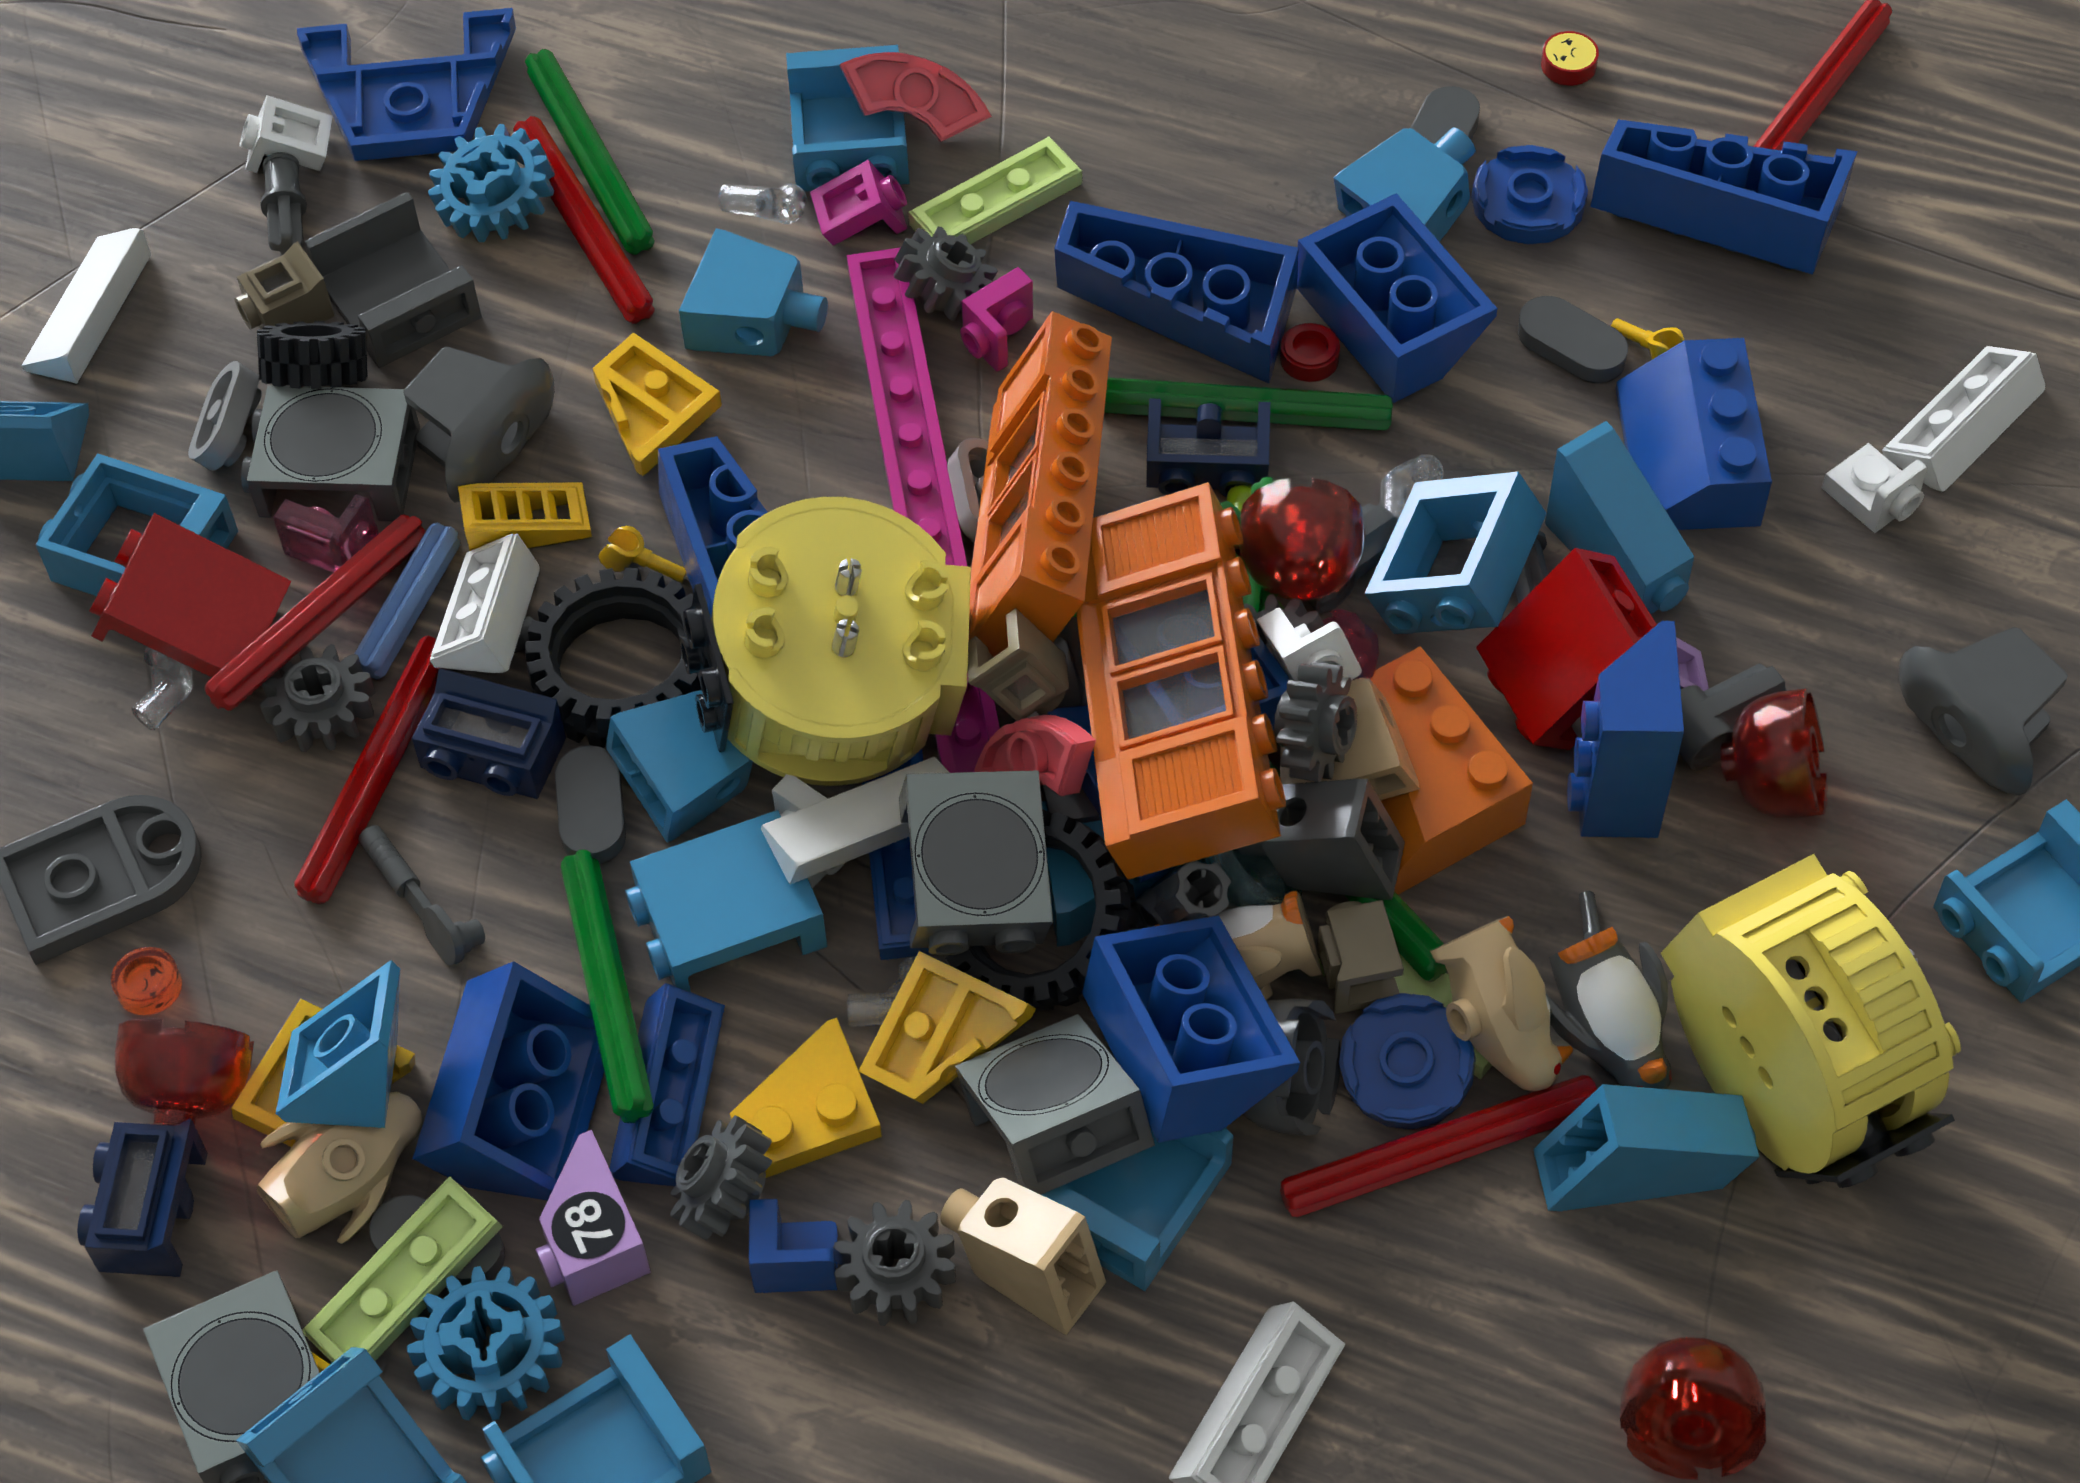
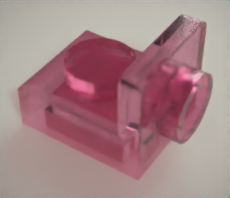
(321, 538)

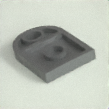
(97, 873)

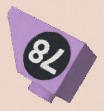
(589, 1228)

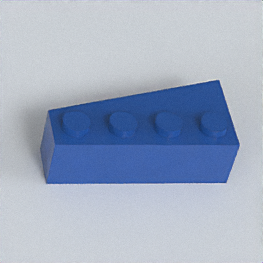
(1182, 281)

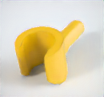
(1656, 342)
(628, 547)

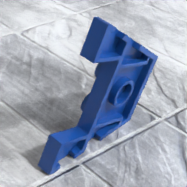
(413, 102)

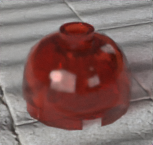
(1301, 538)
(1778, 755)
(181, 1070)
(1692, 1408)

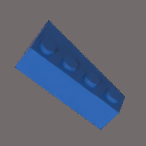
(1724, 191)
(706, 506)

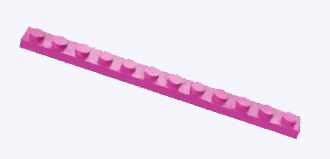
(914, 453)

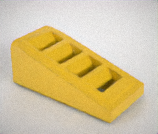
(500, 499)

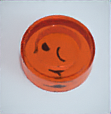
(146, 981)

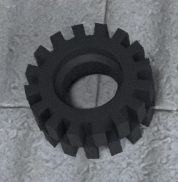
(312, 354)

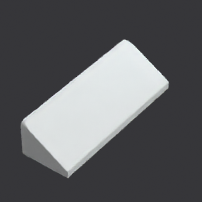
(89, 306)
(1968, 415)
(487, 607)
(842, 825)
(1261, 1400)

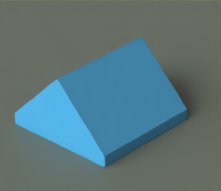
(41, 439)
(345, 1057)

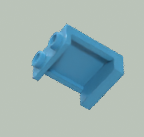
(830, 126)
(720, 902)
(2022, 907)
(1147, 1201)
(344, 1431)
(604, 1431)

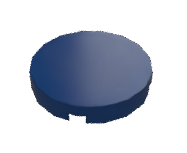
(1529, 195)
(1406, 1062)

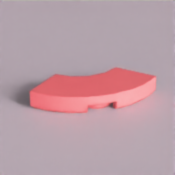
(916, 88)
(1043, 744)

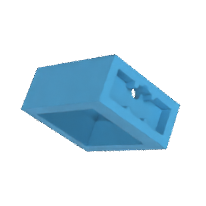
(95, 497)
(1493, 510)

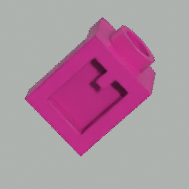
(857, 202)
(995, 313)

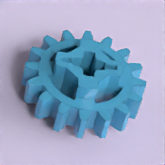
(491, 183)
(456, 1335)

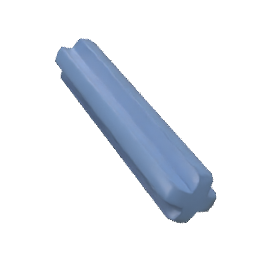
(407, 599)

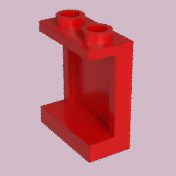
(187, 597)
(1560, 641)

